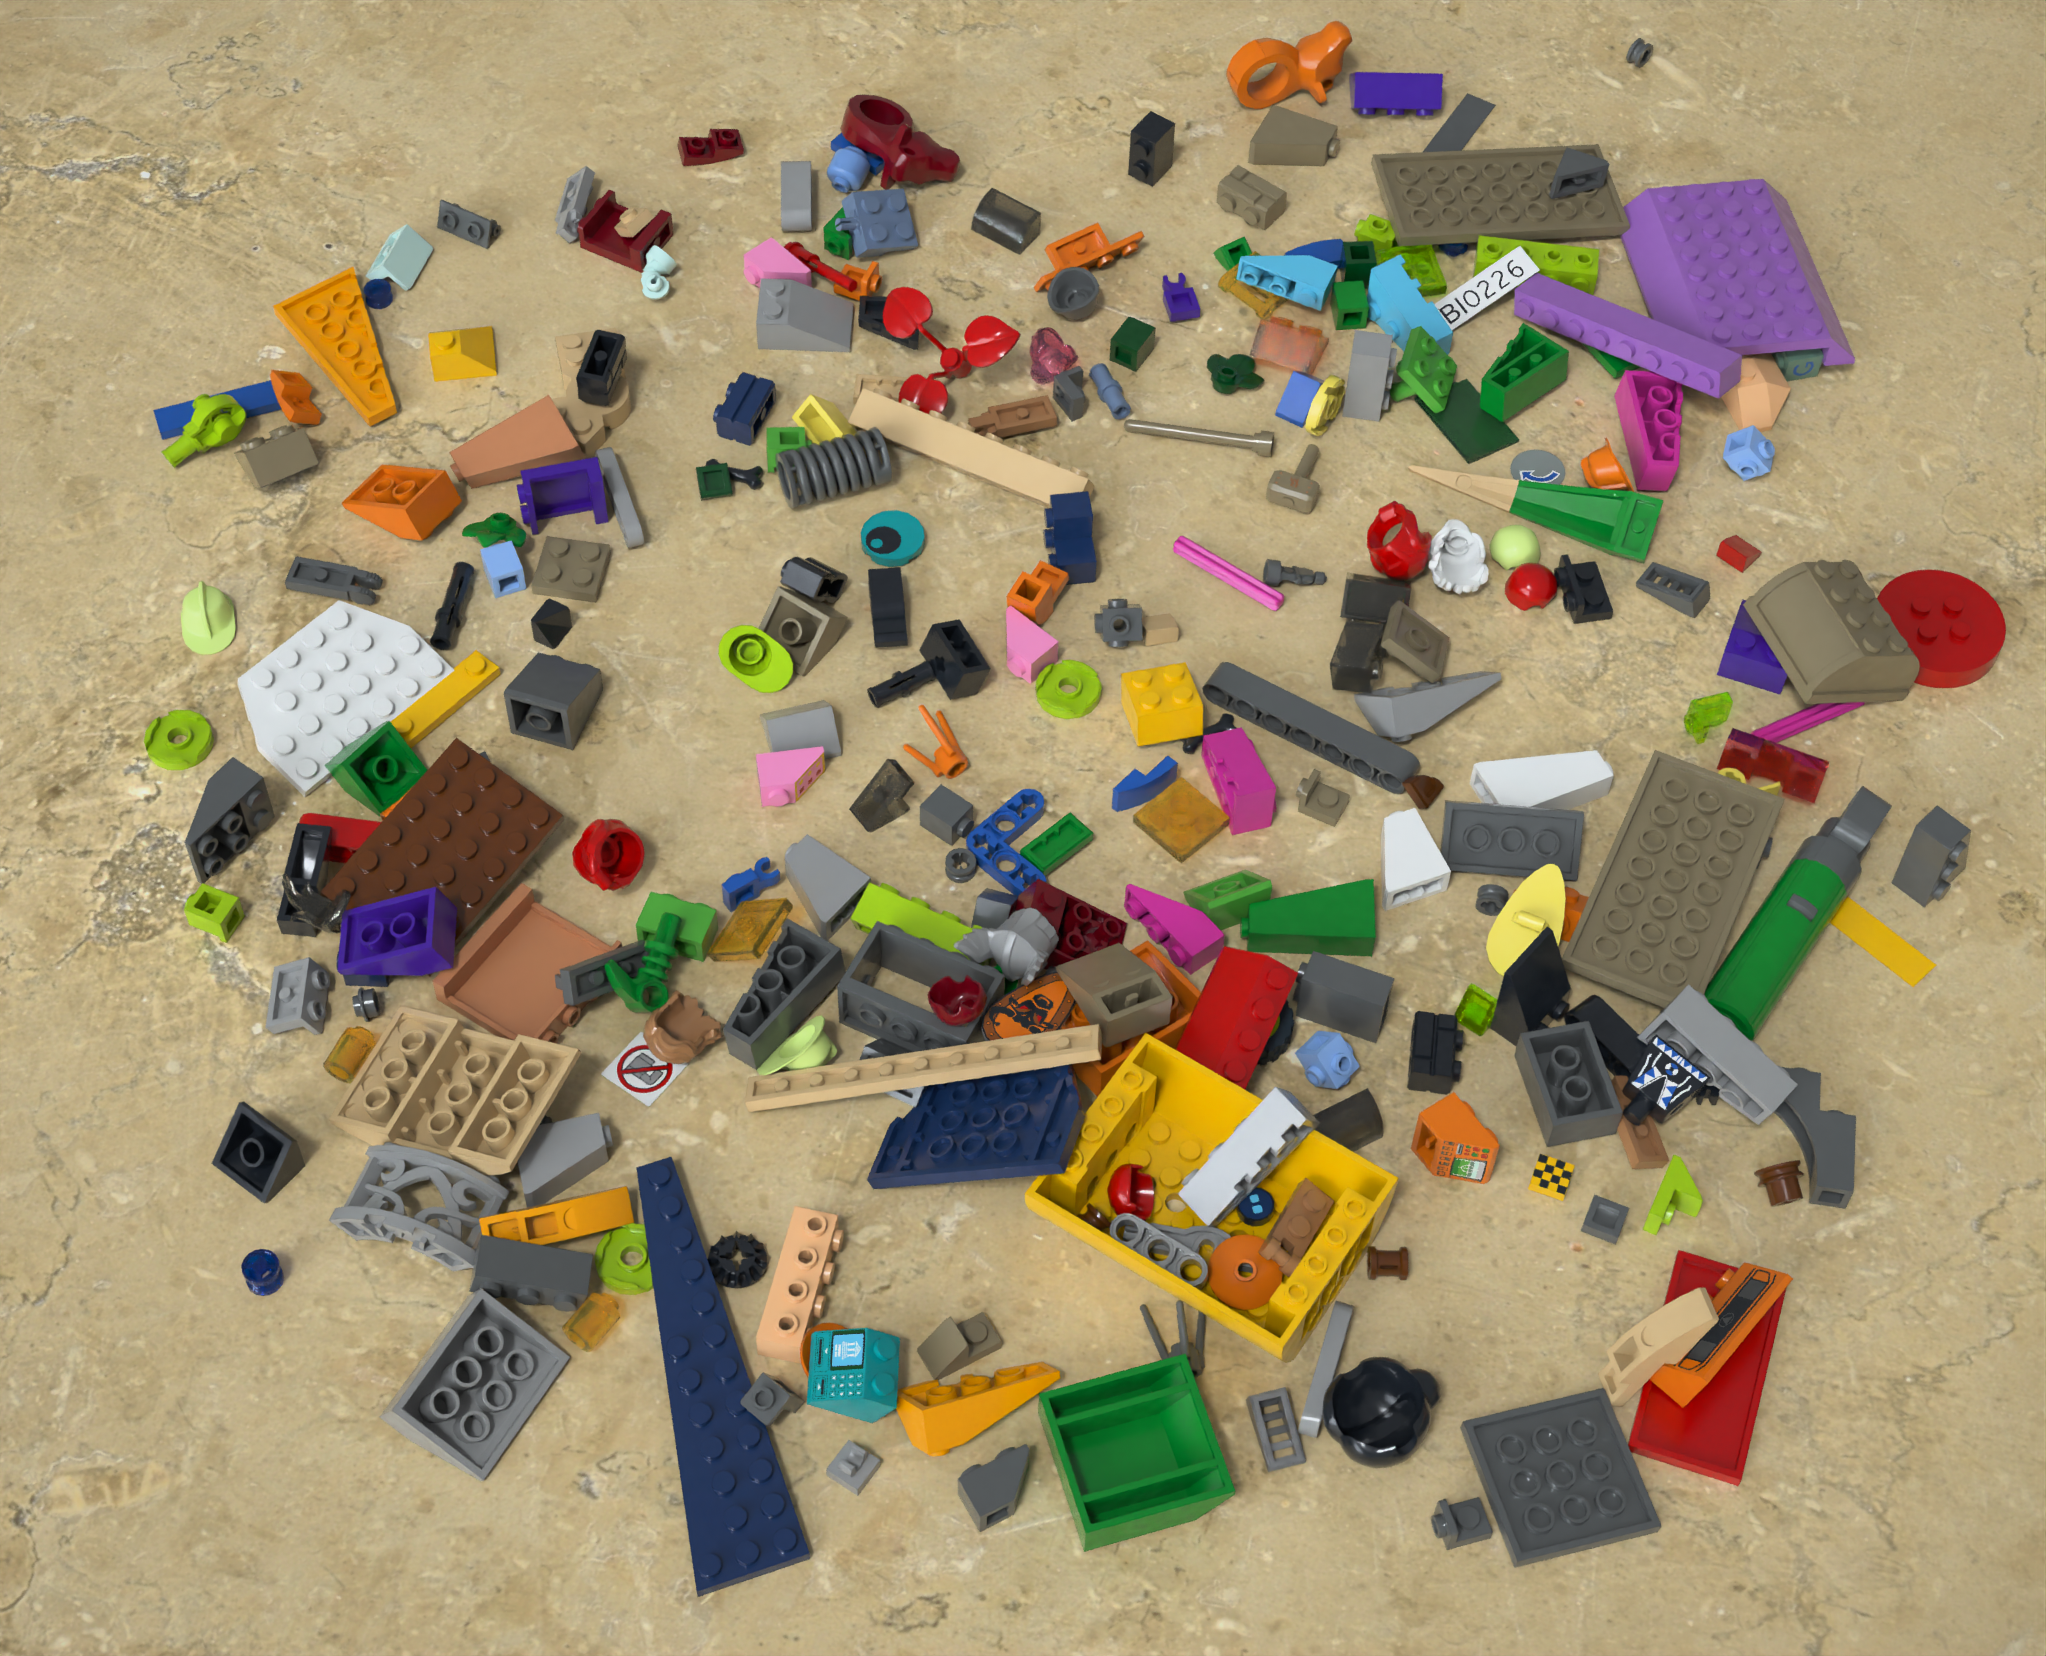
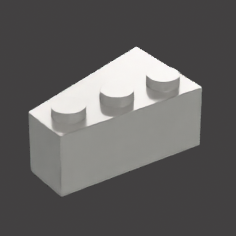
(1369, 375)

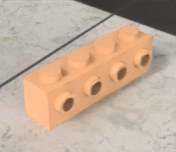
(799, 1283)

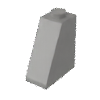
(824, 884)
(562, 1156)

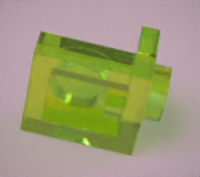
(1706, 713)

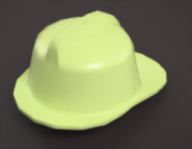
(207, 620)
(802, 1050)

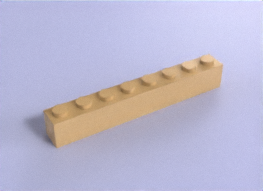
(964, 450)

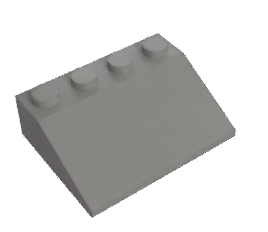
(475, 1385)

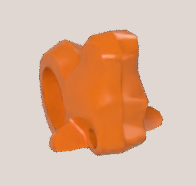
(1306, 66)

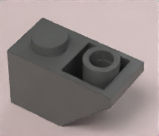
(994, 1489)

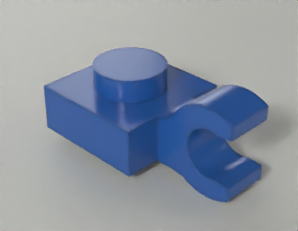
(747, 885)

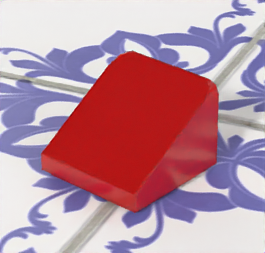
(1738, 553)

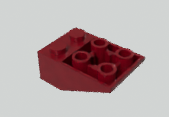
(1077, 924)

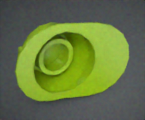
(755, 658)

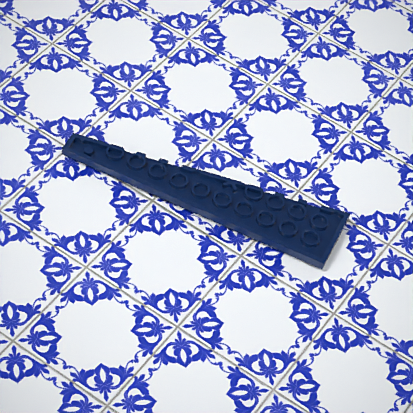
(729, 1473)

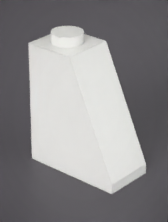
(1409, 861)

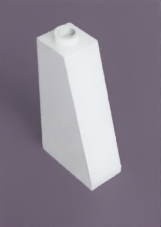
(1543, 781)

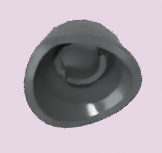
(1073, 293)

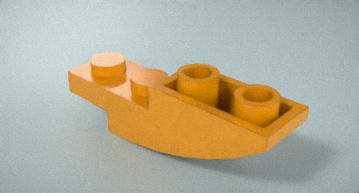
(562, 1218)

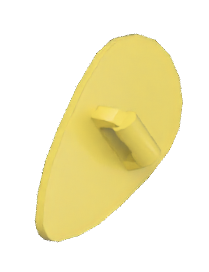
(1531, 908)

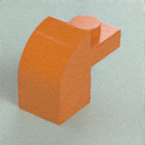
(1036, 593)

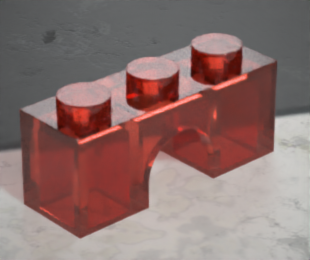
(1755, 756)

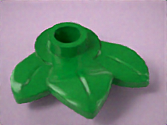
(496, 528)

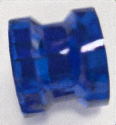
(256, 1265)

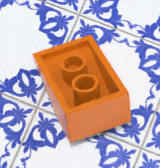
(405, 500)

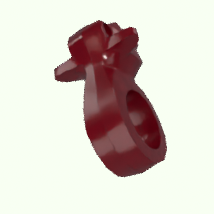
(889, 132)

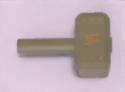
(1295, 489)

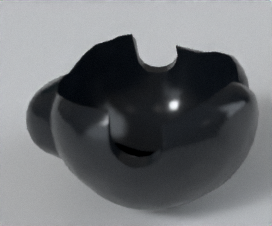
(1380, 1411)

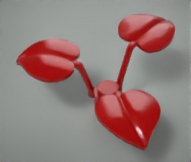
(986, 338)

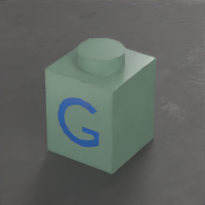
(1799, 363)

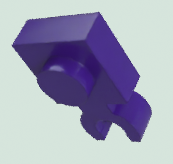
(1178, 300)

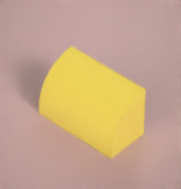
(822, 420)

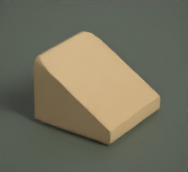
(1159, 629)

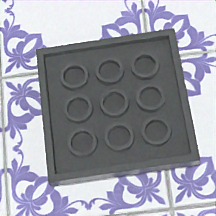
(1559, 1477)

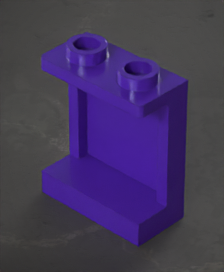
(562, 491)

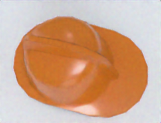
(1604, 470)

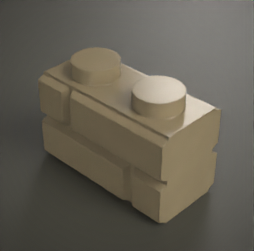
(1251, 197)

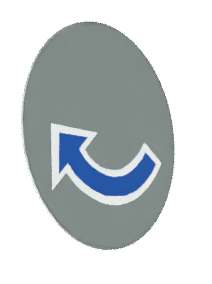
(1538, 467)

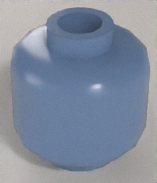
(848, 169)

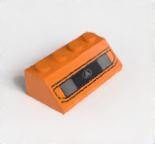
(1739, 1306)

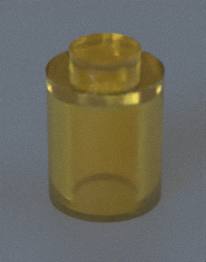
(349, 1053)
(592, 1321)

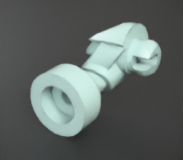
(658, 263)

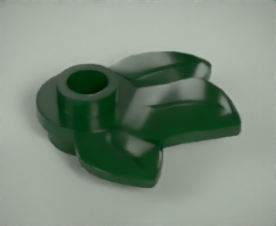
(1233, 373)

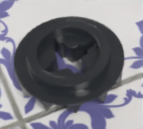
(750, 1269)

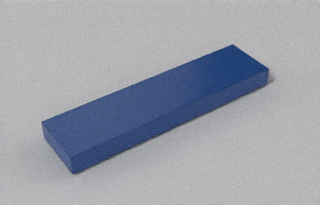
(254, 399)

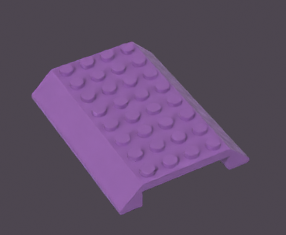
(1731, 269)

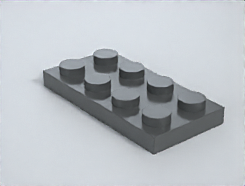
(1510, 838)

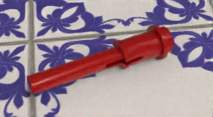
(824, 270)

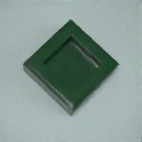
(714, 481)

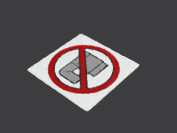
(641, 1072)

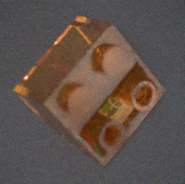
(1289, 346)

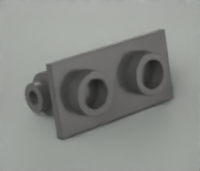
(466, 224)

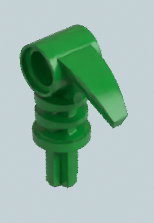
(653, 973)

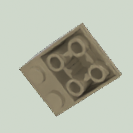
(1117, 993)

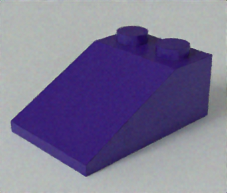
(1749, 657)
(399, 936)

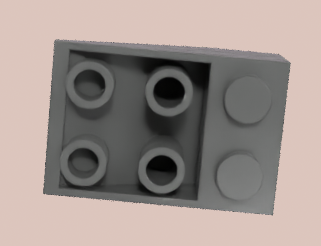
(227, 818)

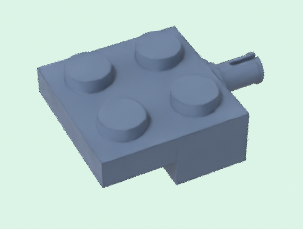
(878, 222)

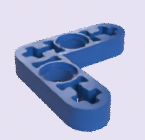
(999, 841)

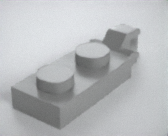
(573, 203)

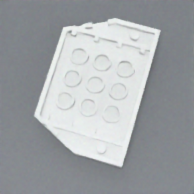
(333, 687)

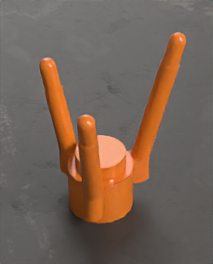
(948, 756)

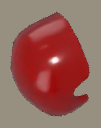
(1531, 586)
(1131, 1191)

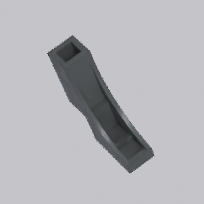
(1824, 1138)

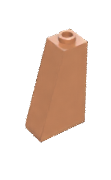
(521, 442)

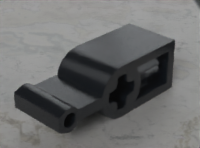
(887, 607)

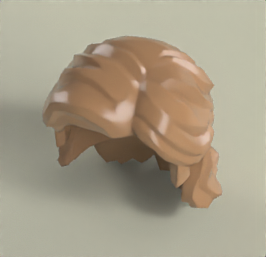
(679, 1030)

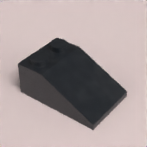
(1532, 990)

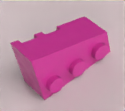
(1239, 780)

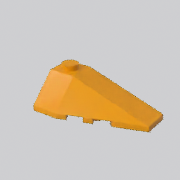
(956, 1413)

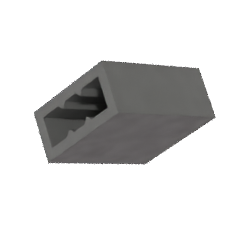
(1343, 996)

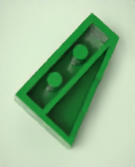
(1523, 373)

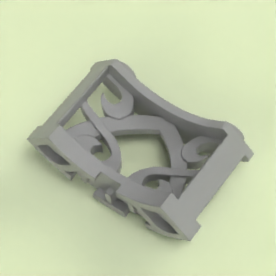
(366, 1219)

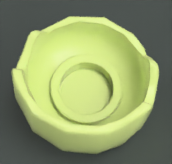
(1514, 546)

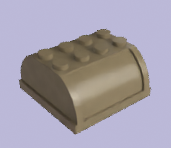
(1833, 635)

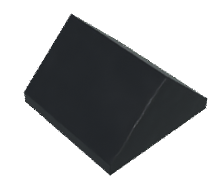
(258, 1154)

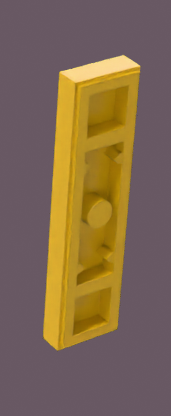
(445, 698)

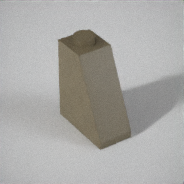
(1292, 140)

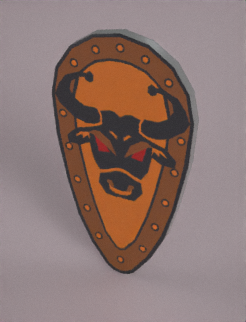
(1029, 1009)

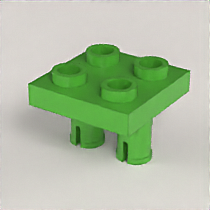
(1424, 371)

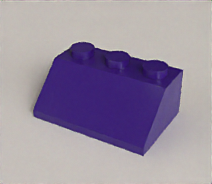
(1396, 92)

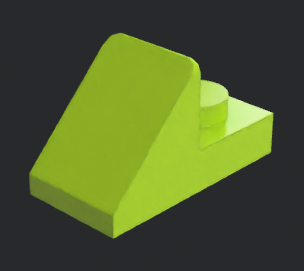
(1675, 1192)

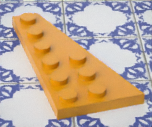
(339, 337)

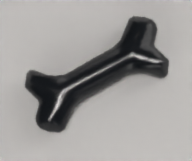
(750, 477)
(1224, 724)

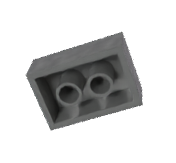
(1568, 1083)

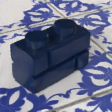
(745, 408)

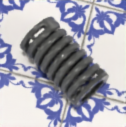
(838, 473)

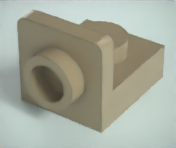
(1321, 800)

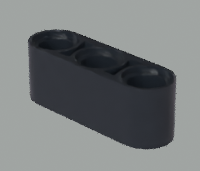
(1614, 1036)

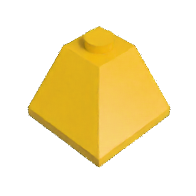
(462, 353)

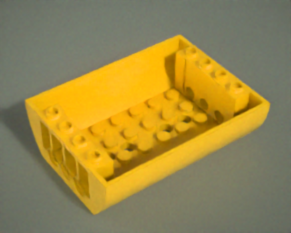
(1168, 1119)

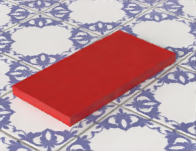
(1717, 1425)

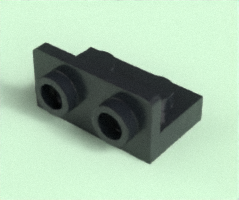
(1583, 591)

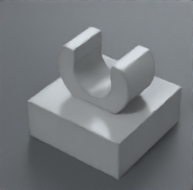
(853, 1467)

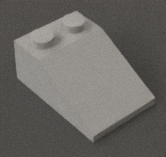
(802, 318)

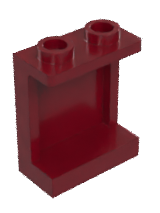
(600, 237)

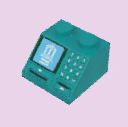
(854, 1372)

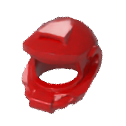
(1407, 552)
(608, 854)

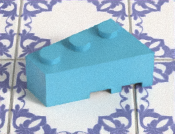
(1400, 307)

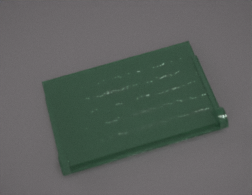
(1467, 426)

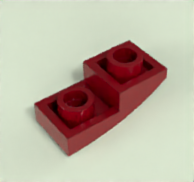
(718, 147)

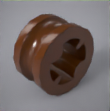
(1095, 1218)

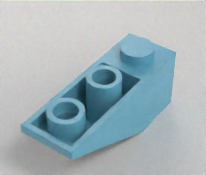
(1292, 277)

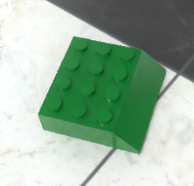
(1134, 1451)

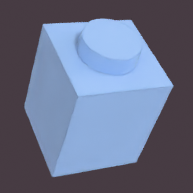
(503, 569)

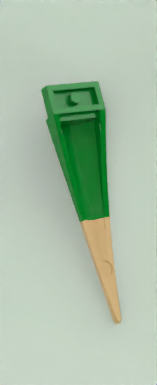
(1601, 518)

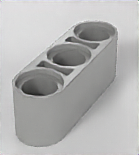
(796, 196)
(1150, 1236)

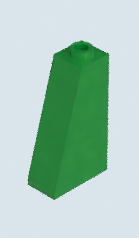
(1320, 920)

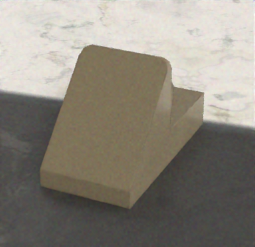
(958, 1345)

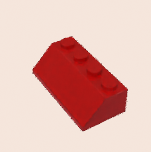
(1236, 1013)

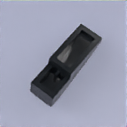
(306, 862)

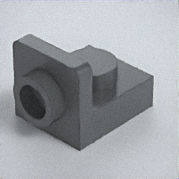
(1069, 392)
(768, 1399)
(1460, 1523)

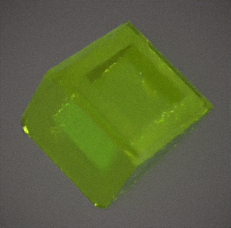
(1476, 1010)

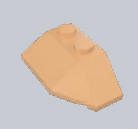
(1758, 394)

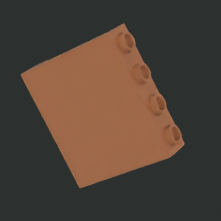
(510, 968)

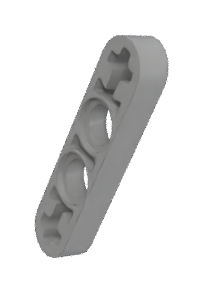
(619, 497)
(1325, 1368)

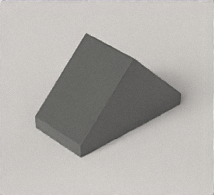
(1578, 173)
(993, 908)

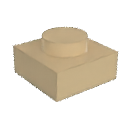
(633, 221)

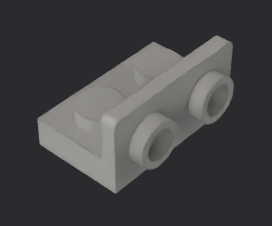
(298, 997)

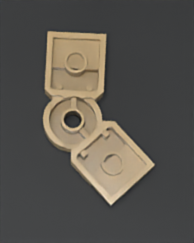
(585, 418)

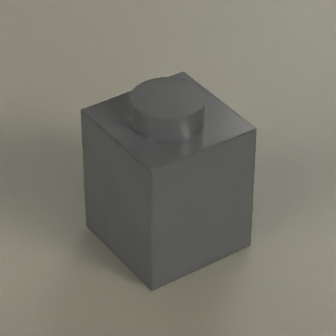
(947, 815)

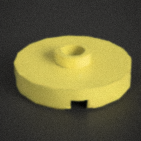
(1325, 405)

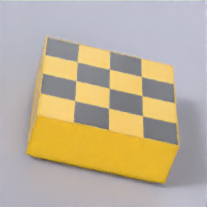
(1551, 1177)

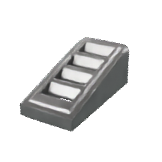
(1280, 1398)

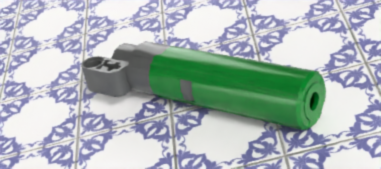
(1794, 915)

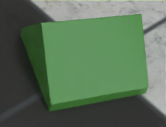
(1229, 897)

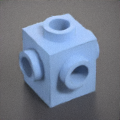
(1748, 453)
(1327, 1060)

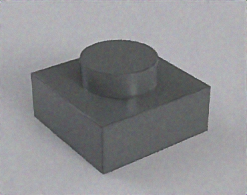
(1604, 1219)

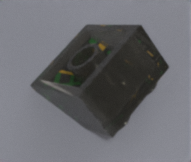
(1372, 597)

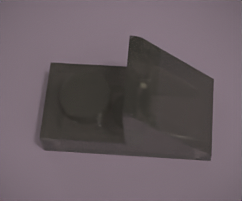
(883, 797)

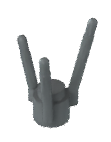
(1194, 1355)

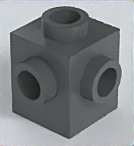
(1129, 629)

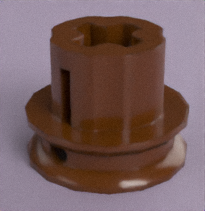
(1781, 1182)

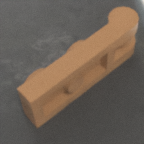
(1296, 1226)

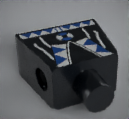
(1661, 1083)

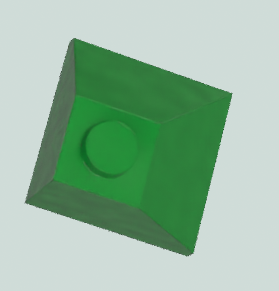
(377, 768)

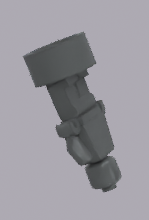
(1274, 572)

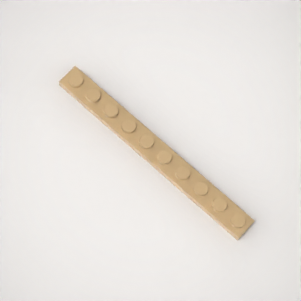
(924, 1068)

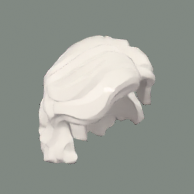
(1458, 558)

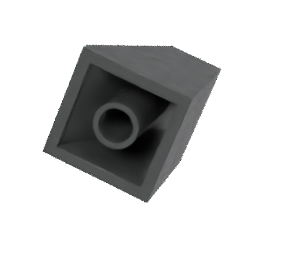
(552, 700)

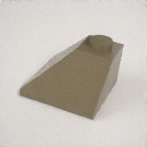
(802, 627)

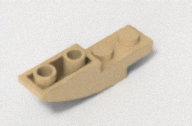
(1656, 1340)

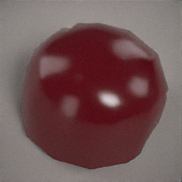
(956, 1001)

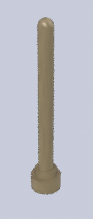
(1259, 443)

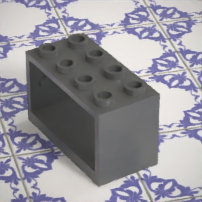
(895, 1019)

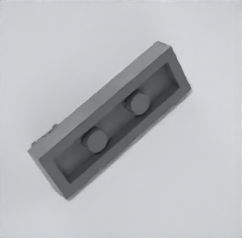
(589, 977)

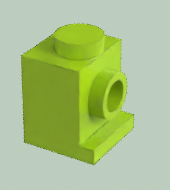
(1376, 230)
(214, 912)

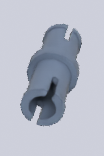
(1109, 391)

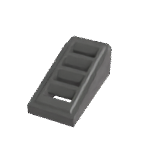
(1689, 602)

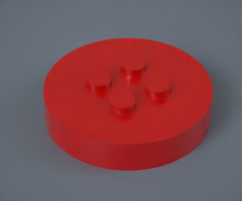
(1947, 625)

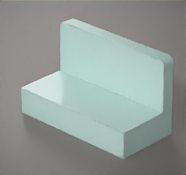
(401, 257)

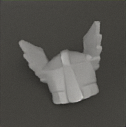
(1017, 946)

